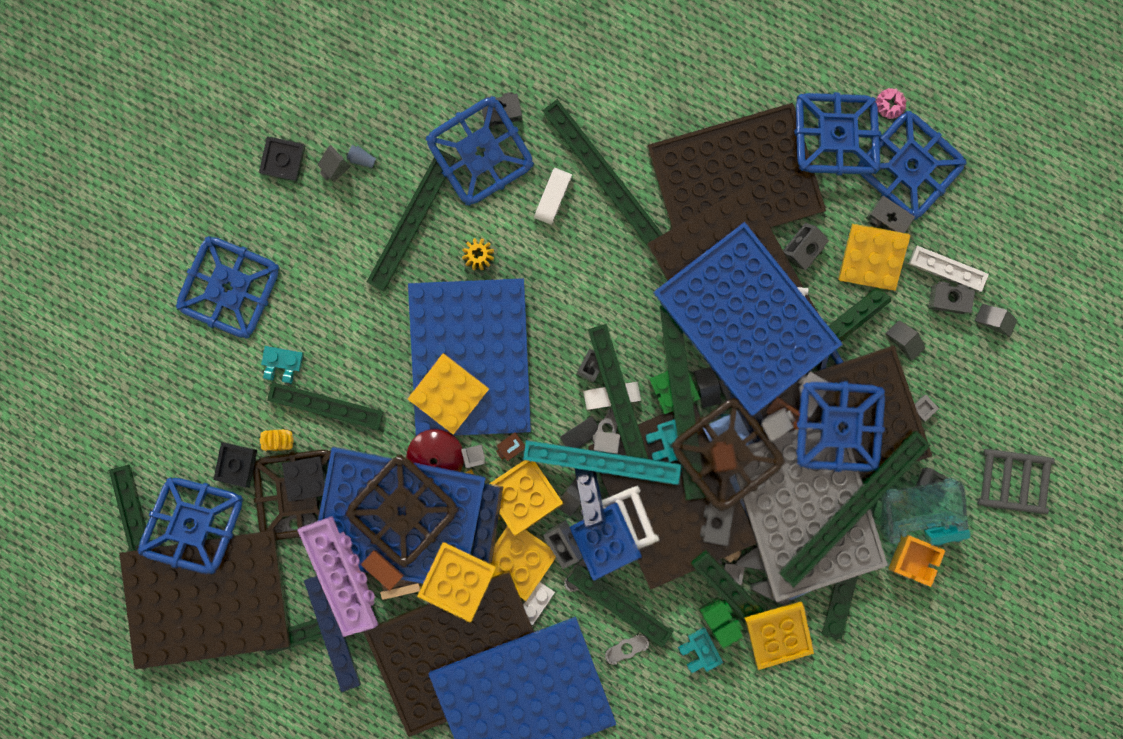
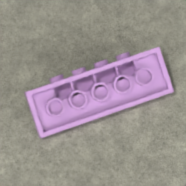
(339, 576)

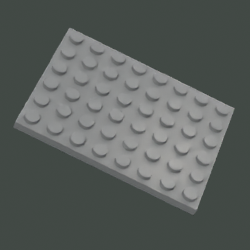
(797, 505)

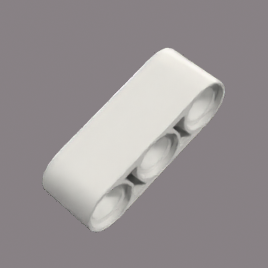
(552, 196)
(599, 398)

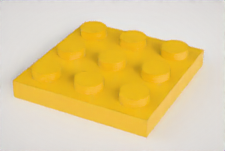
(873, 257)
(448, 393)
(525, 496)
(524, 557)
(457, 582)
(779, 635)

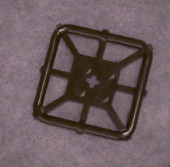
(742, 454)
(286, 508)
(402, 523)

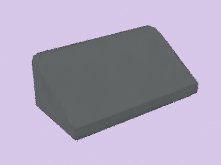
(580, 434)

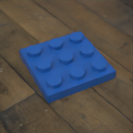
(606, 545)

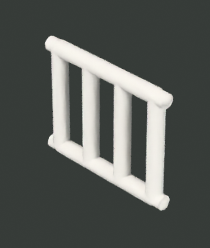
(633, 493)

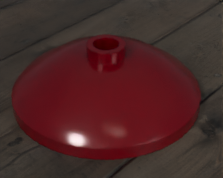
(438, 445)

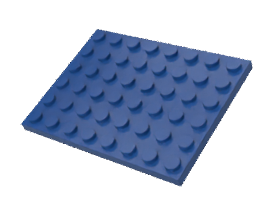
(747, 319)
(483, 332)
(349, 475)
(526, 689)

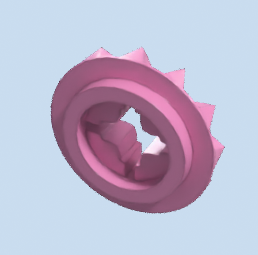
(883, 105)

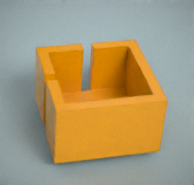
(913, 558)

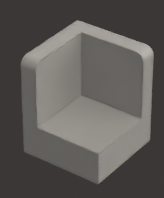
(607, 442)
(473, 456)

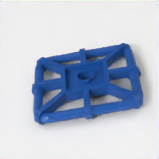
(481, 138)
(829, 141)
(924, 164)
(216, 293)
(831, 419)
(197, 535)

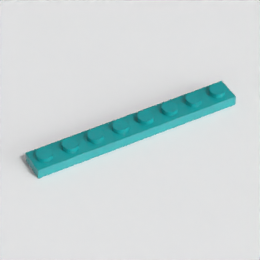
(602, 462)

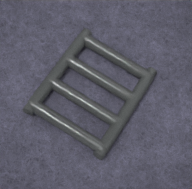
(1022, 505)

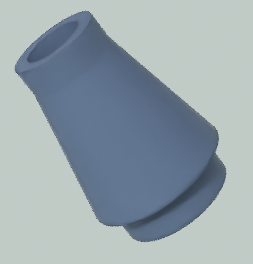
(361, 157)

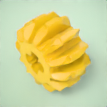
(481, 259)
(276, 440)

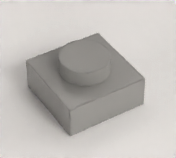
(925, 407)
(735, 571)

